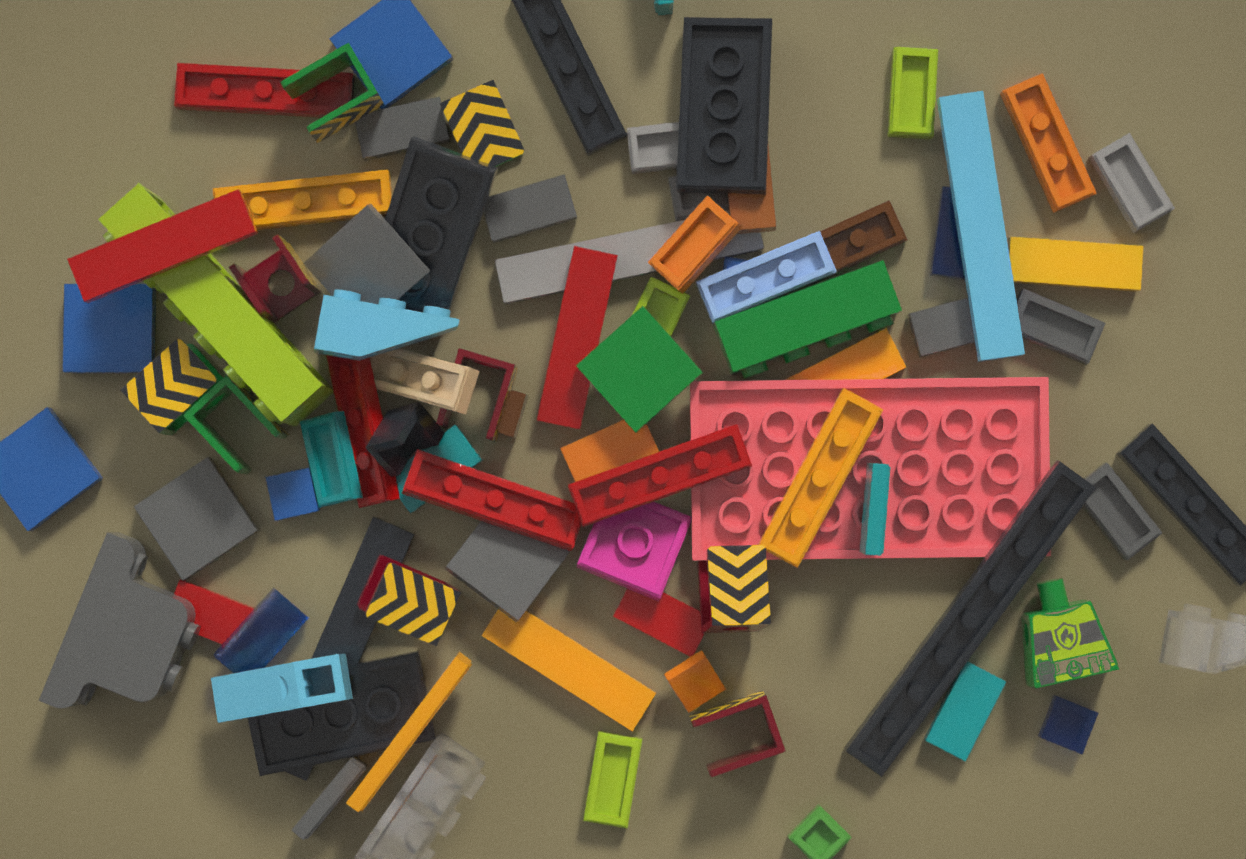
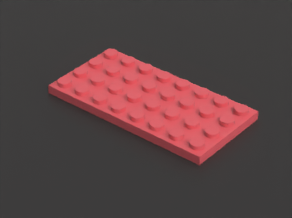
(955, 447)

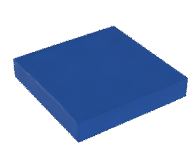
(394, 48)
(110, 332)
(43, 469)

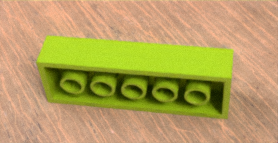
(226, 321)

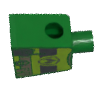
(1063, 639)

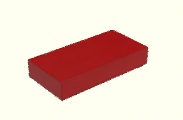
(214, 612)
(664, 620)

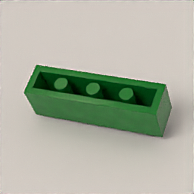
(808, 318)

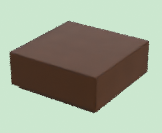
(512, 414)

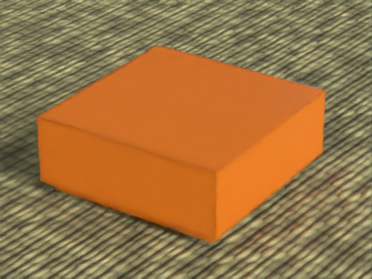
(695, 681)

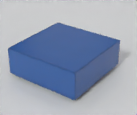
(292, 494)

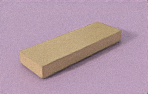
(425, 379)

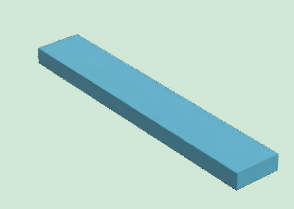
(980, 226)

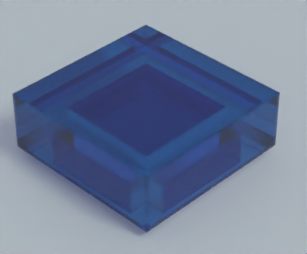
(1068, 724)

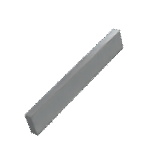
(547, 270)

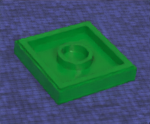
(639, 369)

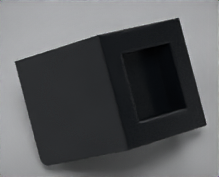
(401, 434)

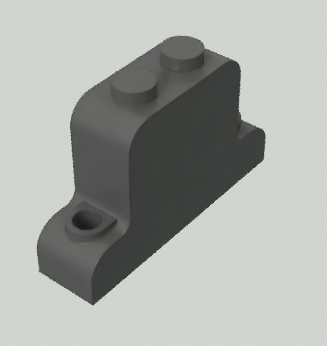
(121, 633)

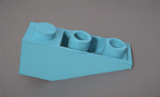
(367, 329)
(282, 687)

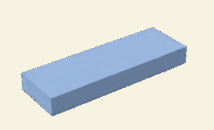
(766, 277)

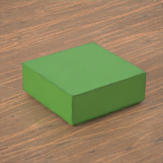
(819, 835)

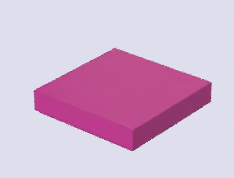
(636, 548)

